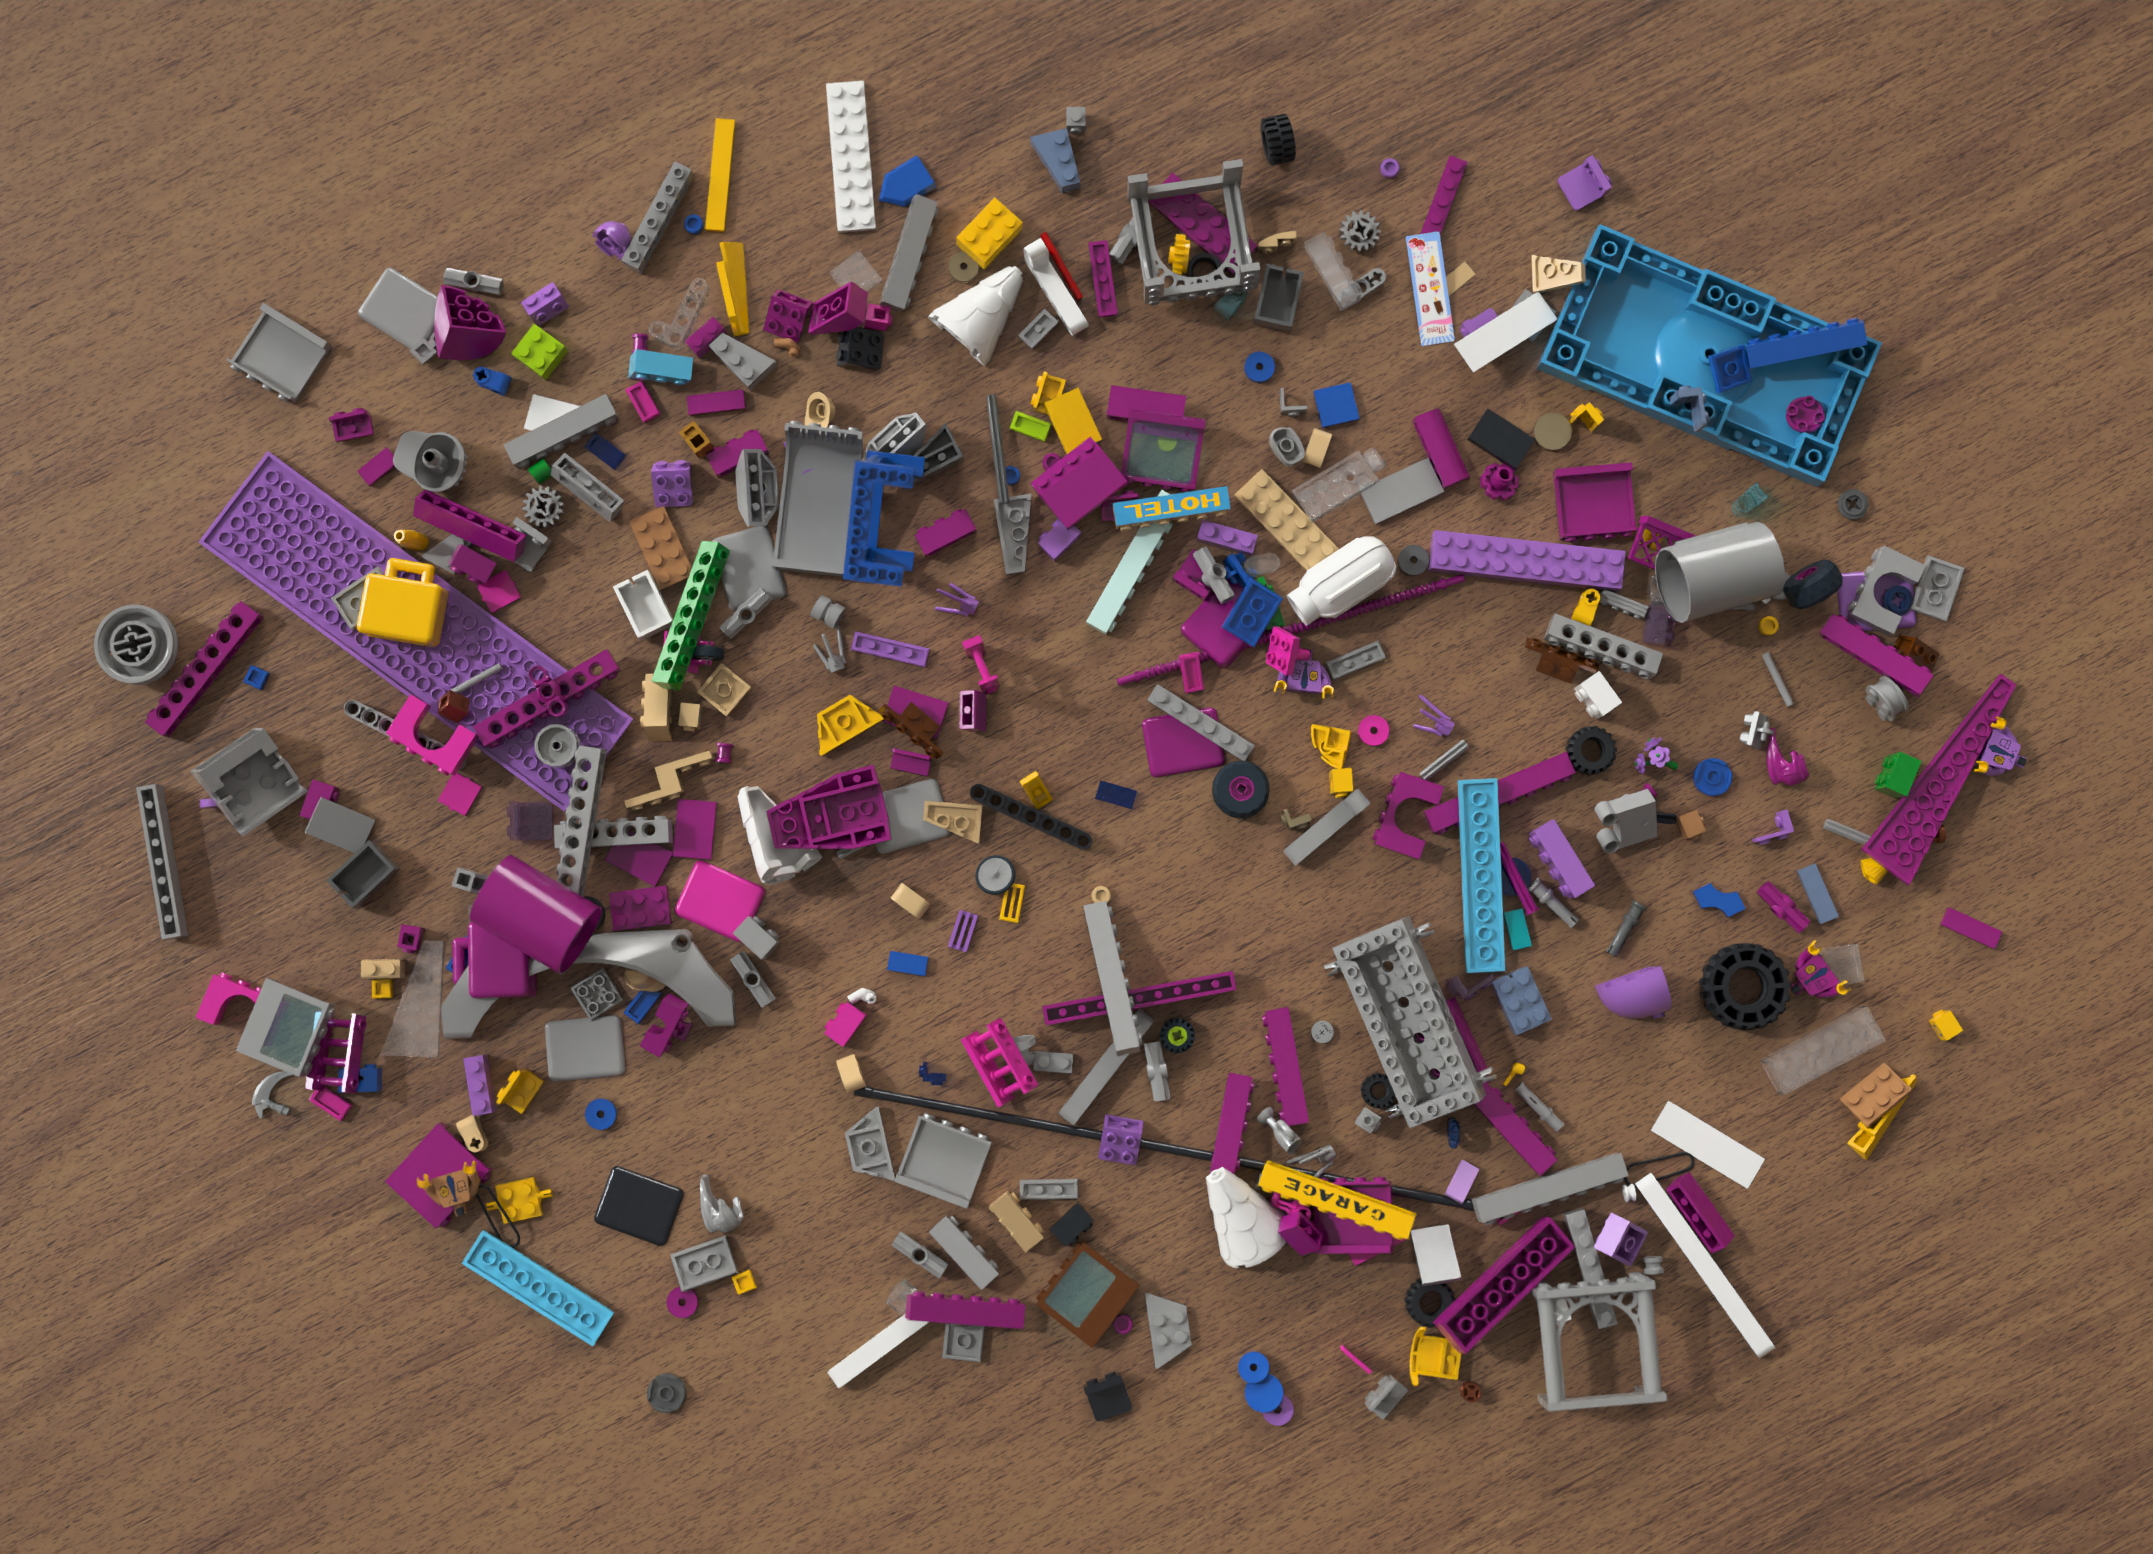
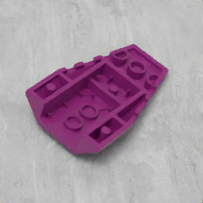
(833, 814)

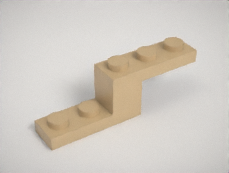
(669, 780)

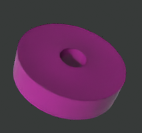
(676, 1308)

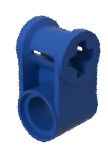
(495, 381)

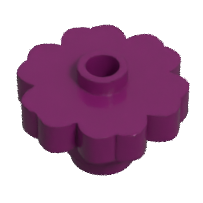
(1499, 481)

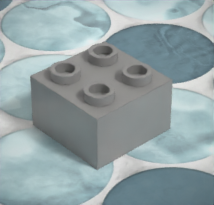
(757, 937)

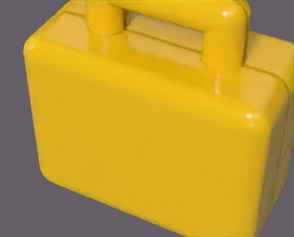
(403, 607)

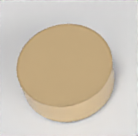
(1101, 894)

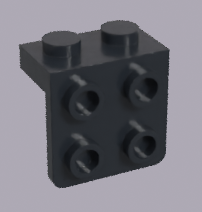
(860, 348)
(1107, 1396)

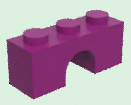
(672, 1012)

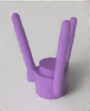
(968, 604)
(1443, 724)

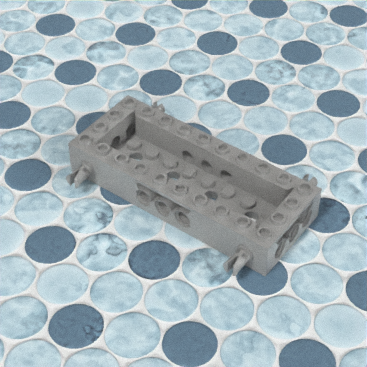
(1395, 1026)

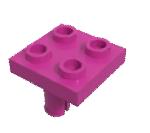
(1284, 651)

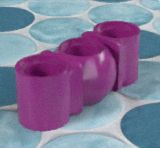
(542, 685)

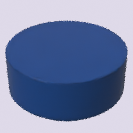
(693, 224)
(1013, 475)

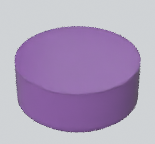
(1389, 168)

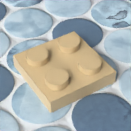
(724, 689)

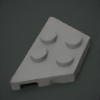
(869, 1146)
(1167, 1327)

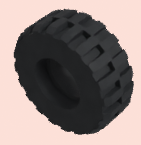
(1773, 986)

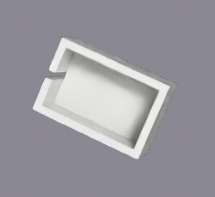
(644, 605)

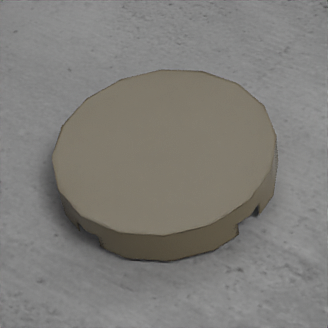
(1552, 431)

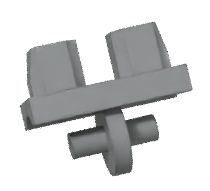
(1758, 730)

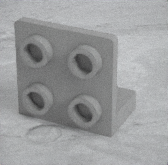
(535, 545)
(1385, 1396)

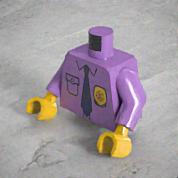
(1306, 678)
(1999, 751)

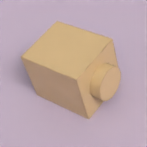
(690, 716)

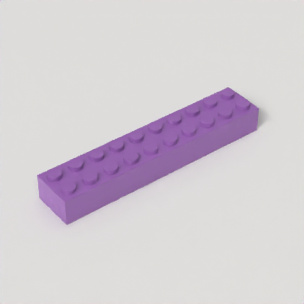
(1526, 561)

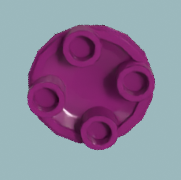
(1805, 414)

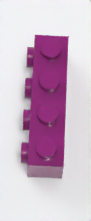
(1700, 1212)

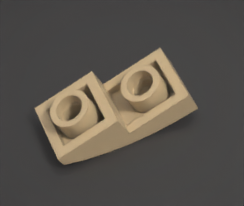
(1269, 244)

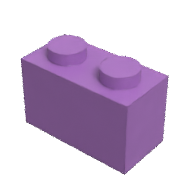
(1058, 539)

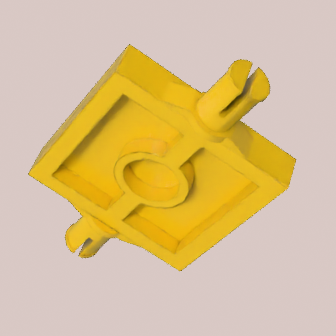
(519, 1199)

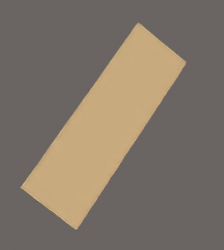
(1458, 277)

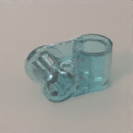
(1229, 304)
(1751, 498)

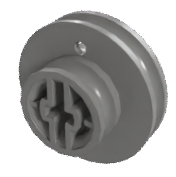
(124, 631)

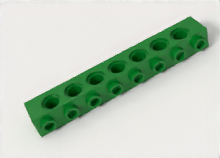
(690, 615)

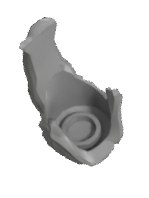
(716, 1212)

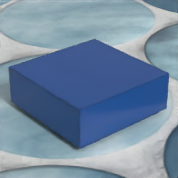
(256, 677)

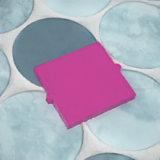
(499, 591)
(459, 794)
(1355, 1359)

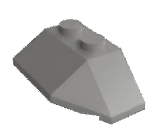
(900, 436)
(756, 487)

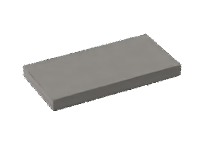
(1402, 491)

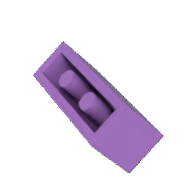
(1226, 538)
(480, 1085)

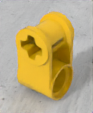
(1584, 610)

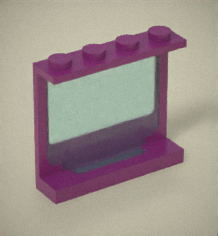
(1162, 449)

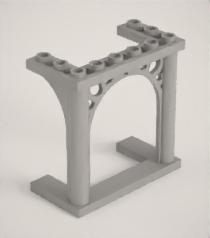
(1246, 271)
(1547, 1299)

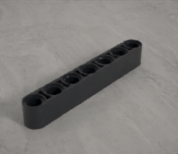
(1023, 810)

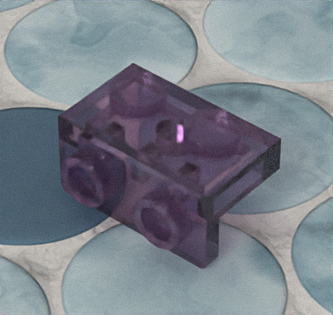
(1658, 626)

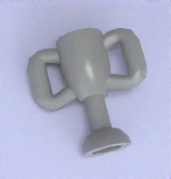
(1283, 1133)

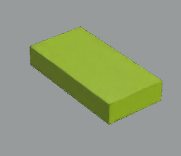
(1030, 426)

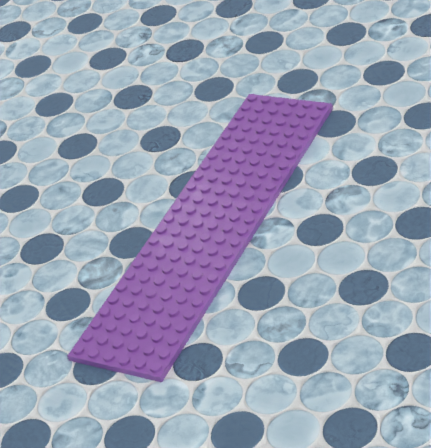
(311, 547)

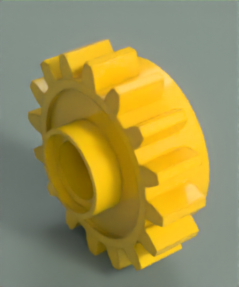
(1179, 254)

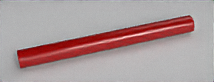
(1061, 266)

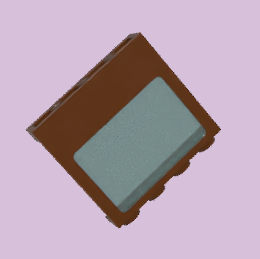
(1086, 1294)

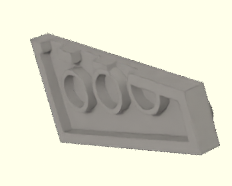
(1013, 531)

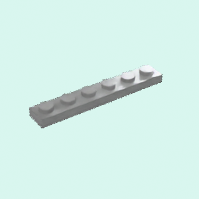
(1200, 723)

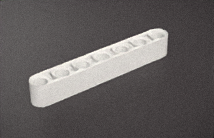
(873, 1350)

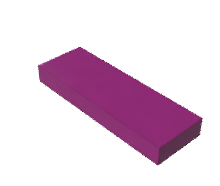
(716, 402)
(1971, 928)

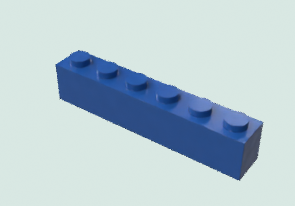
(1806, 343)

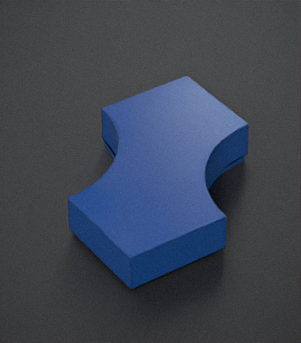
(1726, 902)

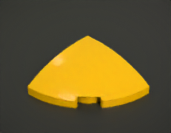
(1332, 743)

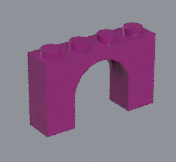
(1389, 834)

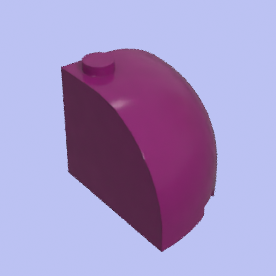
(465, 326)

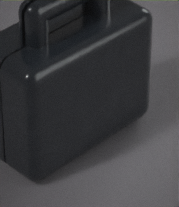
(638, 1206)

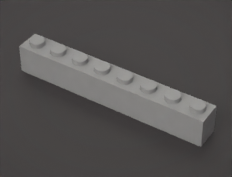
(162, 862)
(1111, 978)
(1550, 1187)

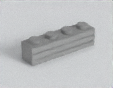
(1623, 604)

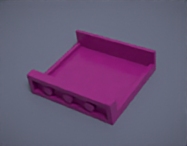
(1594, 501)
(436, 1156)
(1346, 1235)

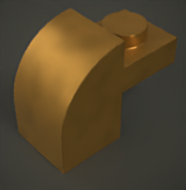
(696, 440)

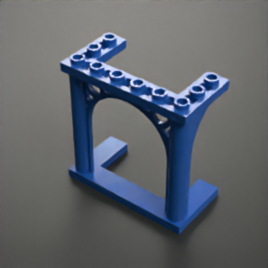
(862, 557)

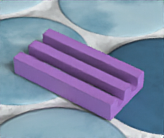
(958, 946)

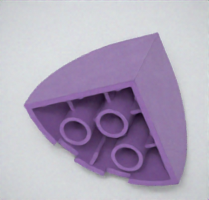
(1637, 994)

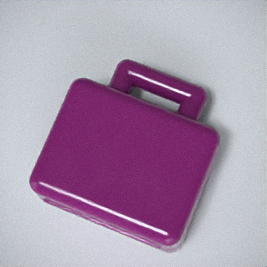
(1205, 629)
(1177, 748)
(493, 966)

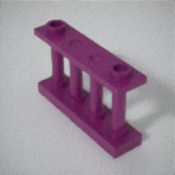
(316, 1078)

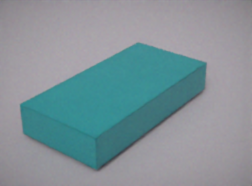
(1517, 929)

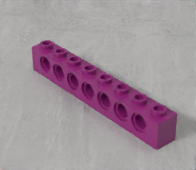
(226, 651)
(485, 728)

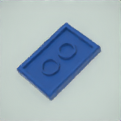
(1252, 612)

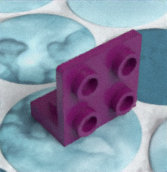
(786, 315)
(1190, 577)

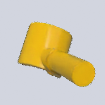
(1516, 1068)

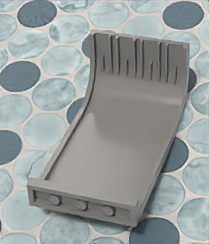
(816, 503)

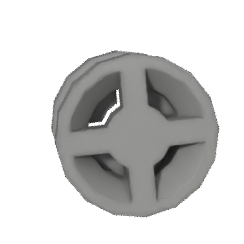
(1653, 1265)

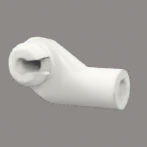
(862, 994)

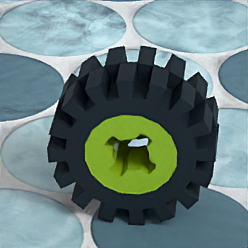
(1177, 1035)

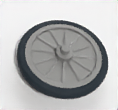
(995, 875)

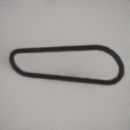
(1661, 1158)
(501, 1208)

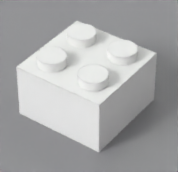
(1597, 695)

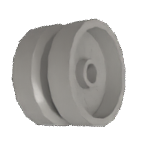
(547, 749)

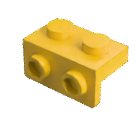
(1049, 388)
(1589, 415)

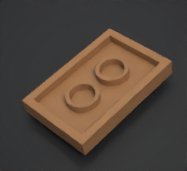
(1875, 1095)

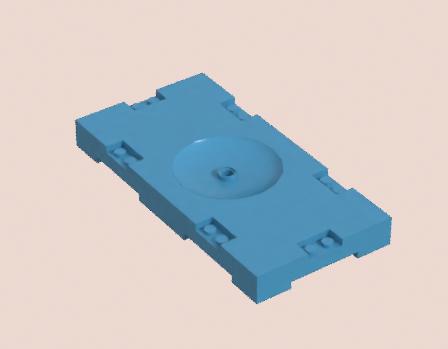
(1645, 333)

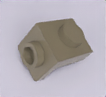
(1300, 822)

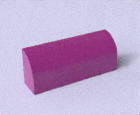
(1124, 398)
(1440, 448)

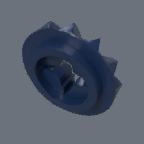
(1900, 592)
(1453, 1132)

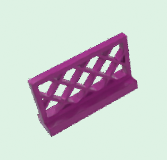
(1655, 527)

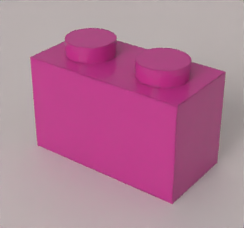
(844, 1024)

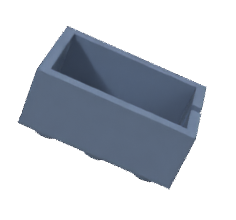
(1520, 1000)

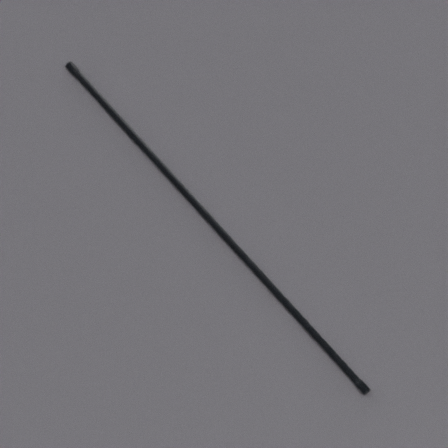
(870, 1092)

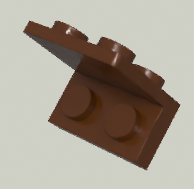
(1917, 650)

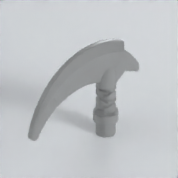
(261, 1096)

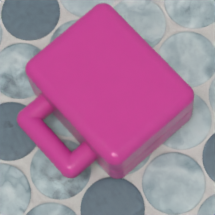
(718, 899)

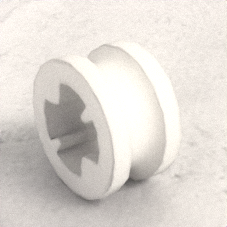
(1629, 1193)

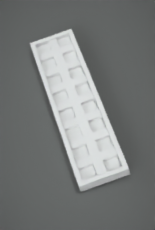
(850, 156)

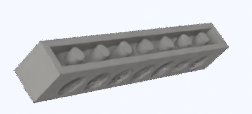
(587, 815)

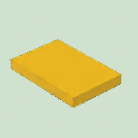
(1072, 419)

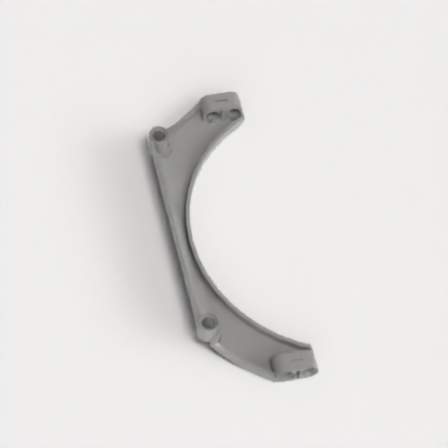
(648, 952)

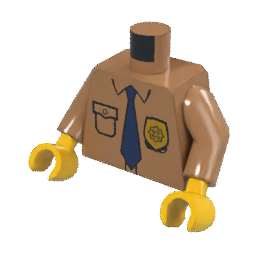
(453, 1188)

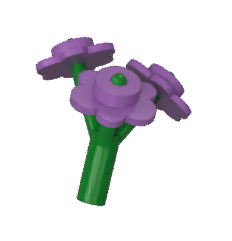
(1658, 756)

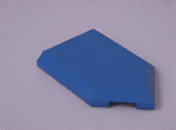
(905, 182)

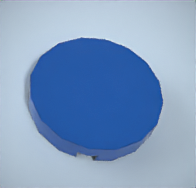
(1712, 777)
(1266, 1395)

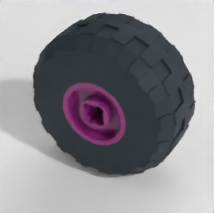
(1813, 584)
(1240, 789)

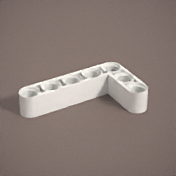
(1037, 259)

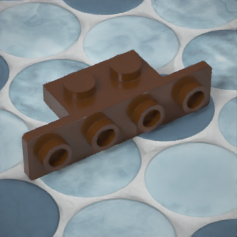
(1559, 663)
(915, 725)

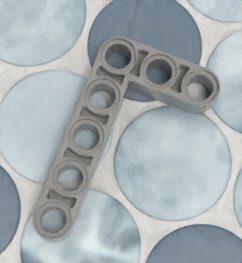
(1326, 826)

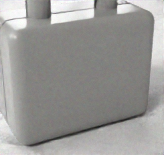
(400, 308)
(750, 566)
(905, 815)
(585, 1048)

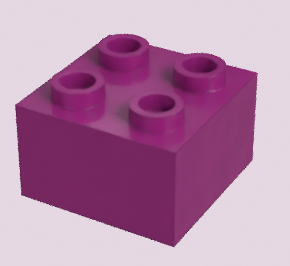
(471, 563)

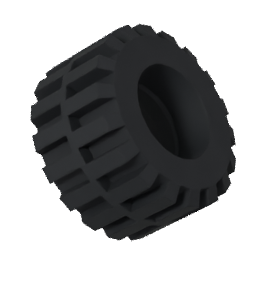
(1278, 139)
(1604, 741)
(1413, 1298)

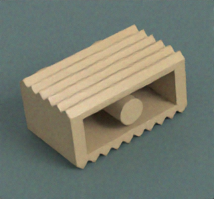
(383, 968)

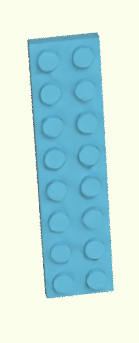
(538, 1287)

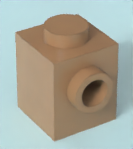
(1691, 825)

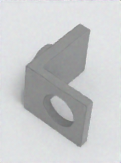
(1292, 411)

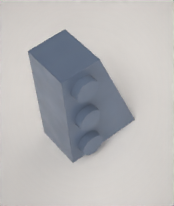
(1058, 158)

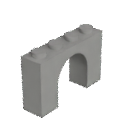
(1865, 607)

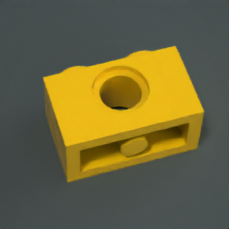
(1341, 782)

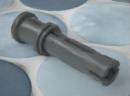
(1630, 920)

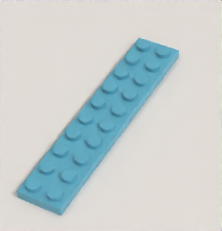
(1481, 875)

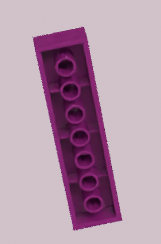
(1503, 1284)

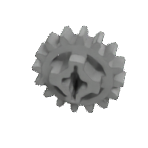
(1352, 235)
(549, 503)

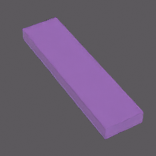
(890, 649)

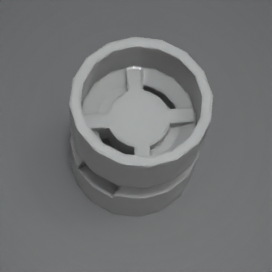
(828, 612)

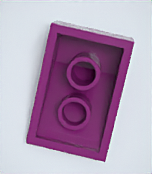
(839, 310)

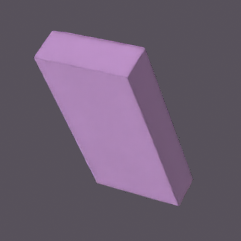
(1461, 1181)

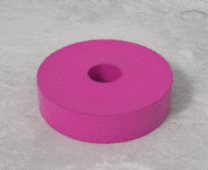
(1376, 722)

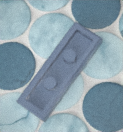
(1817, 893)

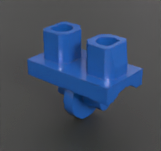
(1235, 571)

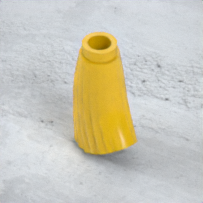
(411, 540)
(1872, 870)

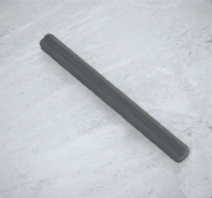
(998, 449)

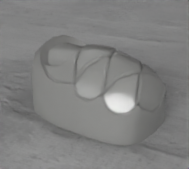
(1286, 446)

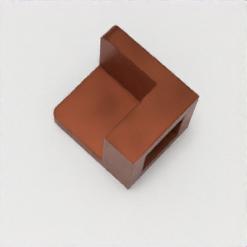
(453, 706)

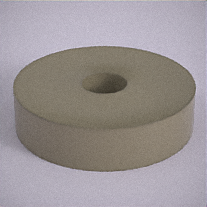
(957, 273)

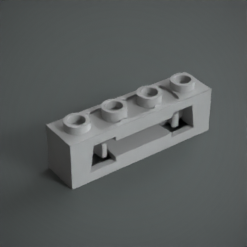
(587, 487)

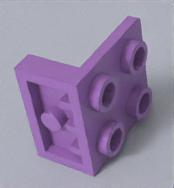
(1120, 1139)

